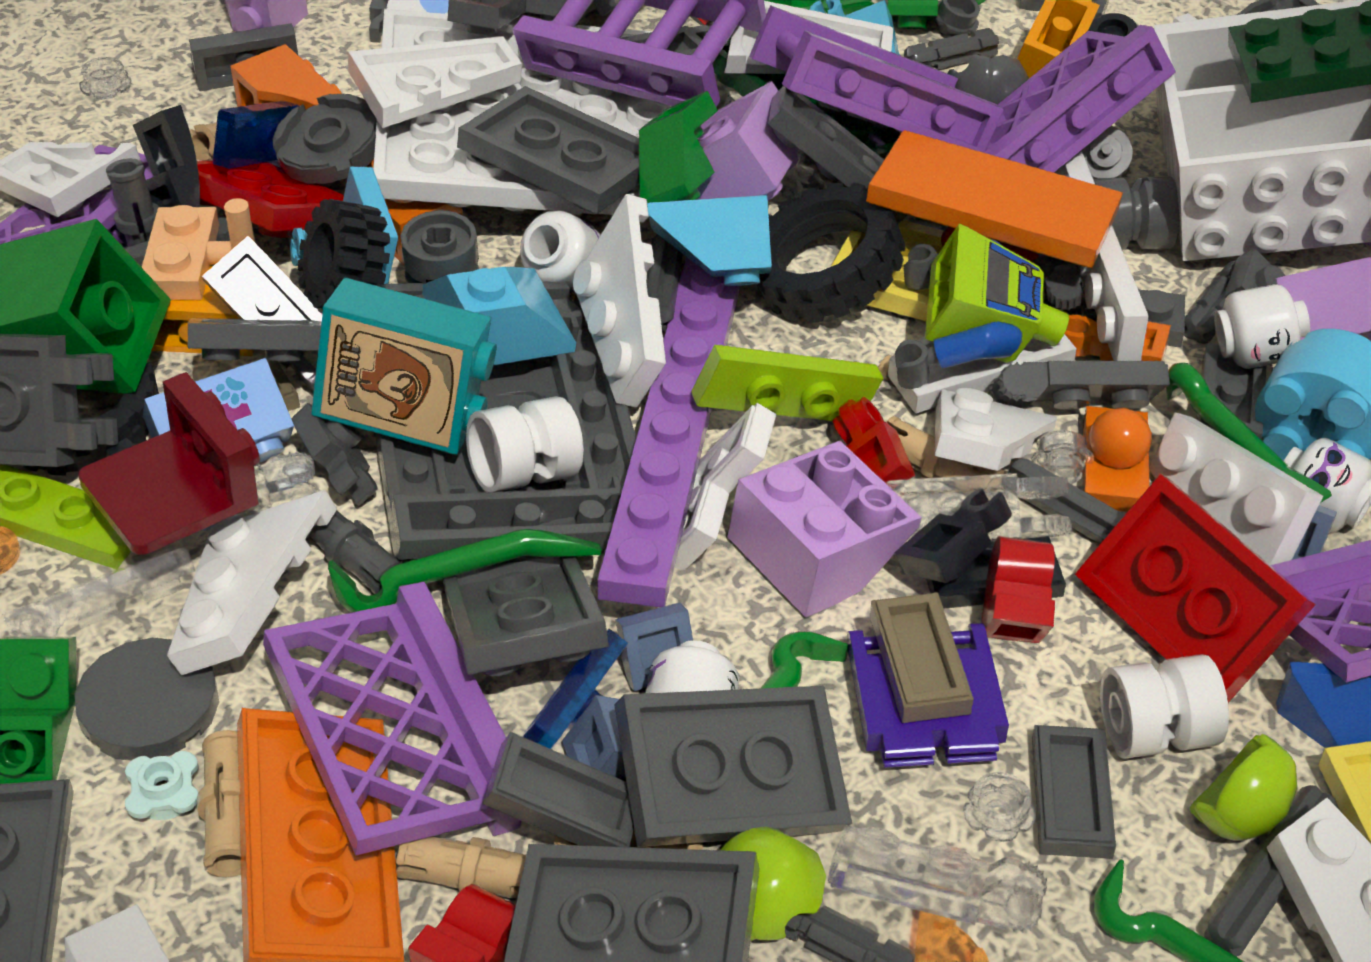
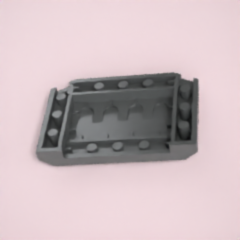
(441, 506)

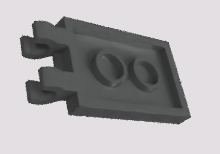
(41, 401)

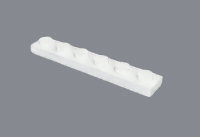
(1111, 287)

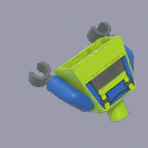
(979, 305)

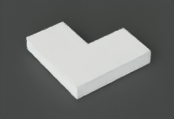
(718, 476)

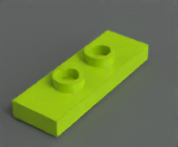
(782, 382)
(57, 517)

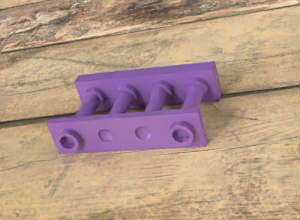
(632, 67)
(873, 81)

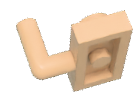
(186, 245)

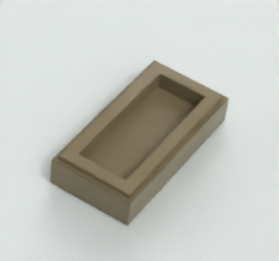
(920, 658)

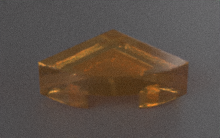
(943, 941)

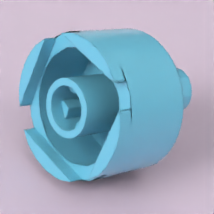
(1319, 393)

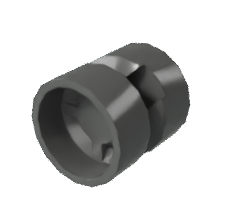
(1146, 211)
(438, 246)

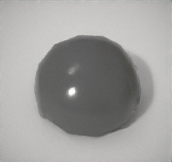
(991, 77)

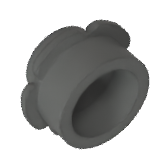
(957, 16)

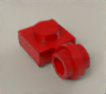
(873, 440)

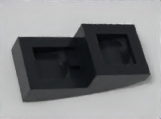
(171, 158)

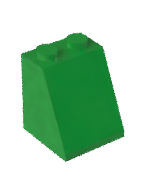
(83, 288)

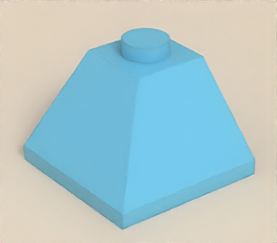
(718, 235)
(522, 312)

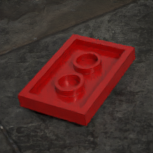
(273, 197)
(1193, 585)

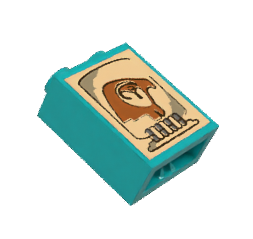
(401, 365)

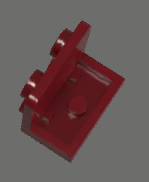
(179, 478)

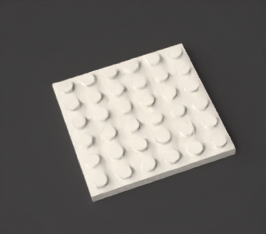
(421, 154)

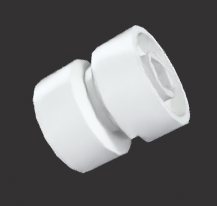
(524, 444)
(1175, 704)

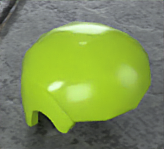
(1250, 792)
(788, 879)

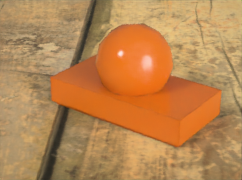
(1121, 455)

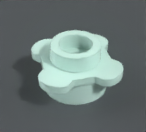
(164, 800)

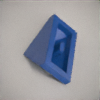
(1326, 705)

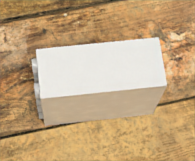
(1264, 170)

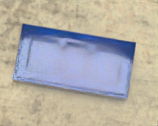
(247, 133)
(574, 693)

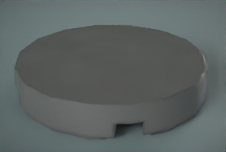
(326, 139)
(141, 704)

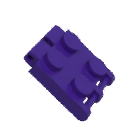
(914, 743)

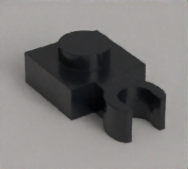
(951, 543)

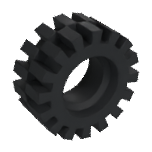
(342, 243)

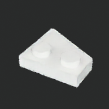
(58, 175)
(983, 431)

